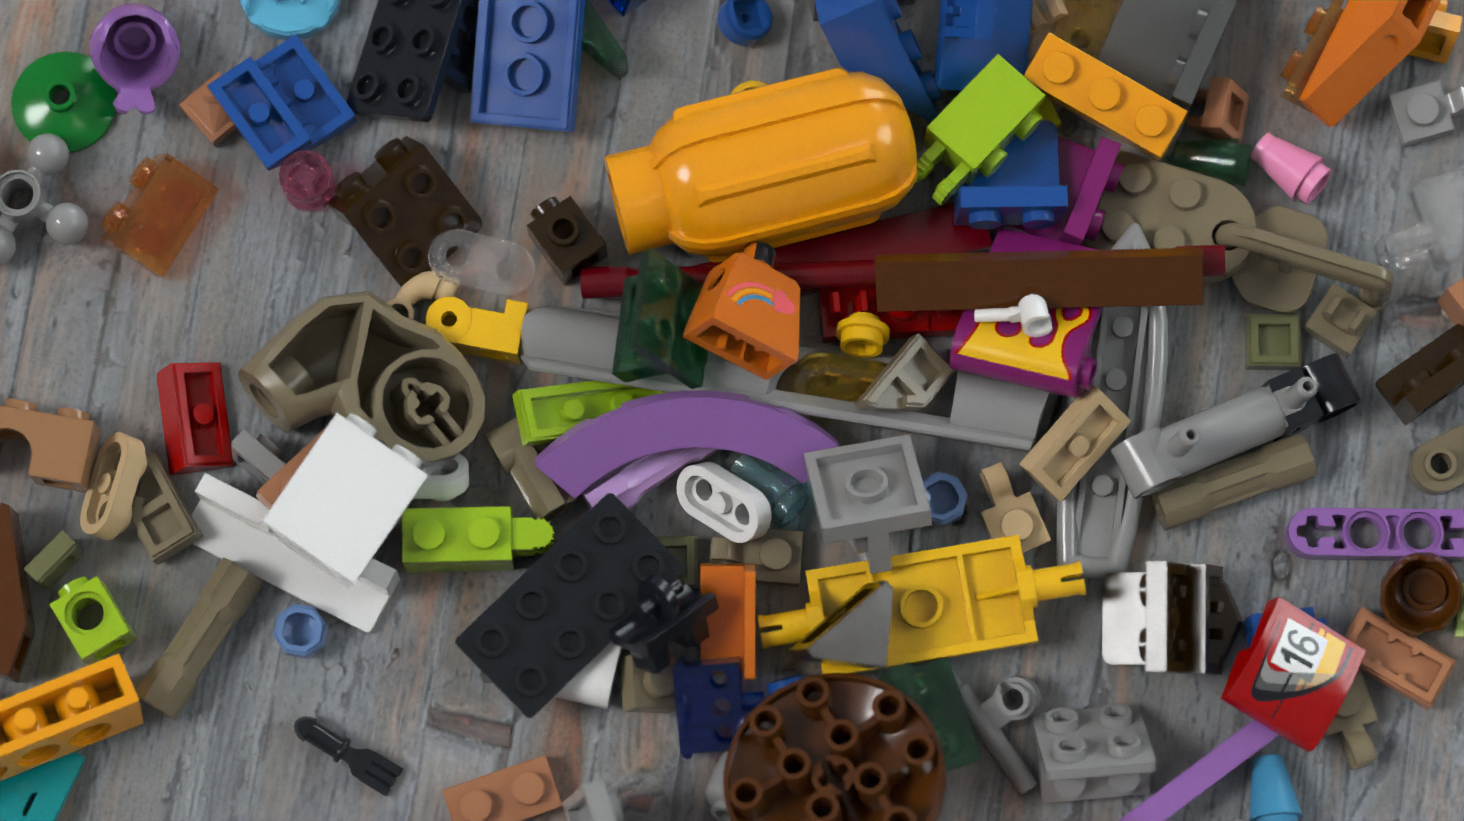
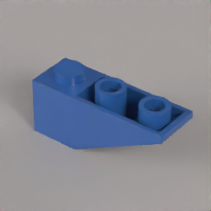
(871, 41)

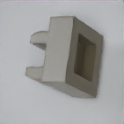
(1339, 321)

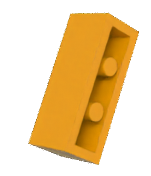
(1105, 97)

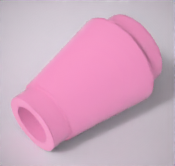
(1292, 167)

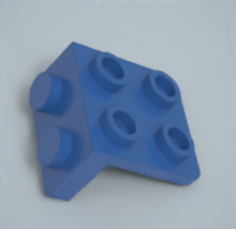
(1020, 190)

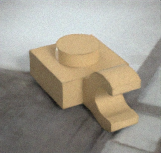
(1009, 513)

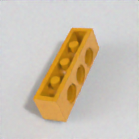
(66, 715)

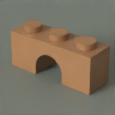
(60, 444)

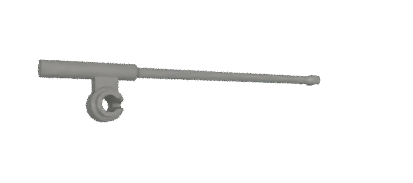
(994, 714)

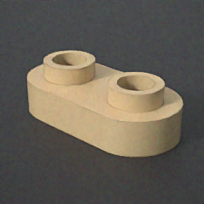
(113, 486)

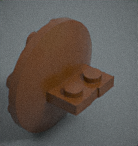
(835, 754)

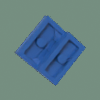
(282, 103)

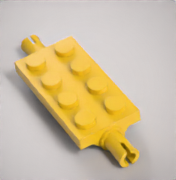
(942, 604)

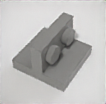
(868, 493)

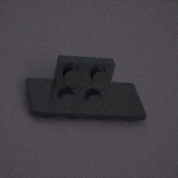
(411, 54)
(566, 605)

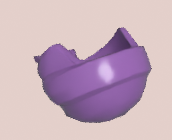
(134, 54)

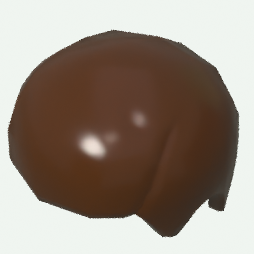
(1421, 593)

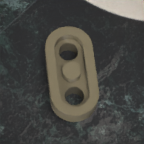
(1448, 447)

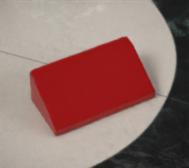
(194, 417)

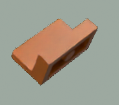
(733, 624)

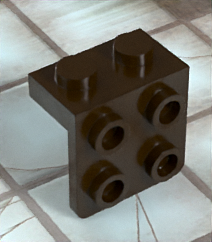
(402, 207)

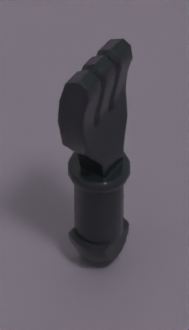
(364, 764)

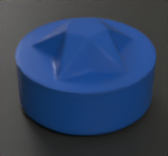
(744, 21)

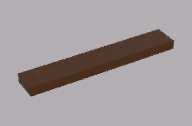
(1059, 277)

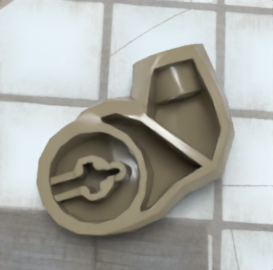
(373, 363)

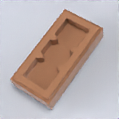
(1399, 659)

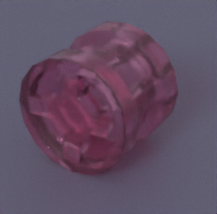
(302, 170)

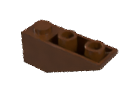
(16, 612)

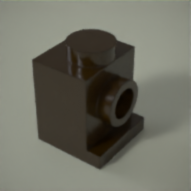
(567, 255)

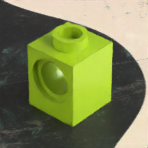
(108, 636)

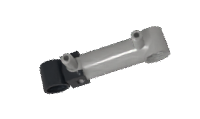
(1264, 414)

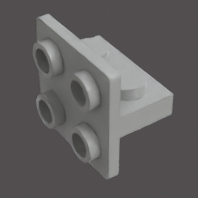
(1092, 753)

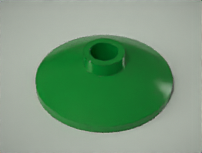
(79, 120)

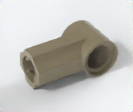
(539, 492)

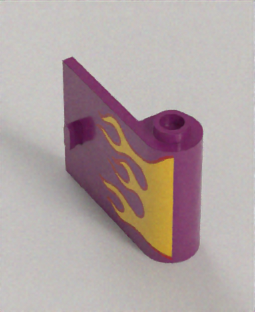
(1003, 352)

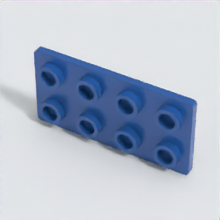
(975, 33)

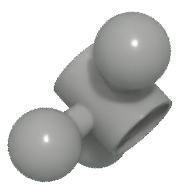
(64, 223)

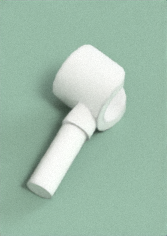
(1031, 312)

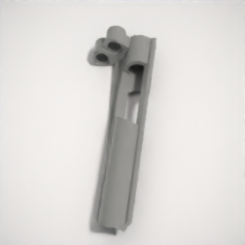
(965, 409)

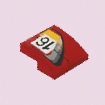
(1293, 674)

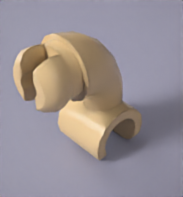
(422, 286)

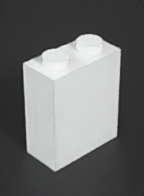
(344, 498)

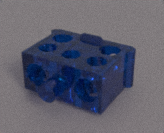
(696, 707)

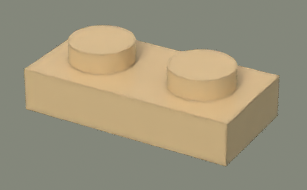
(1075, 442)

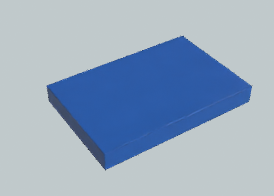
(527, 63)

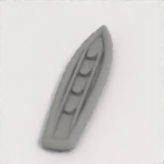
(1099, 514)

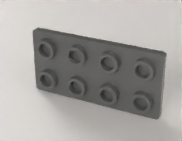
(1166, 46)

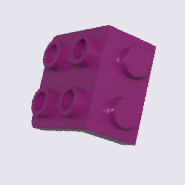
(1086, 176)

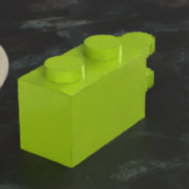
(979, 126)
(470, 539)

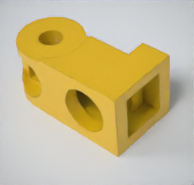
(479, 330)

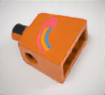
(748, 313)

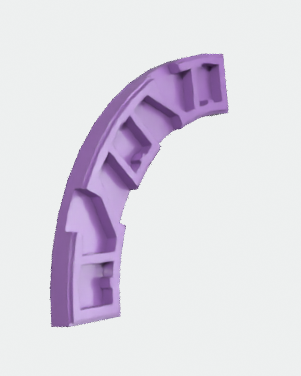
(680, 422)

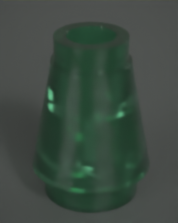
(1215, 158)

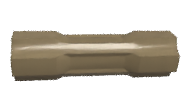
(1265, 470)
(180, 667)

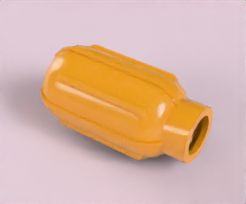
(767, 166)

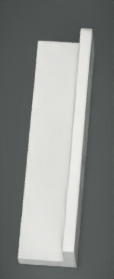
(231, 531)

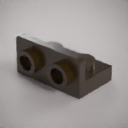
(1425, 376)

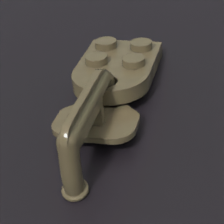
(1266, 254)

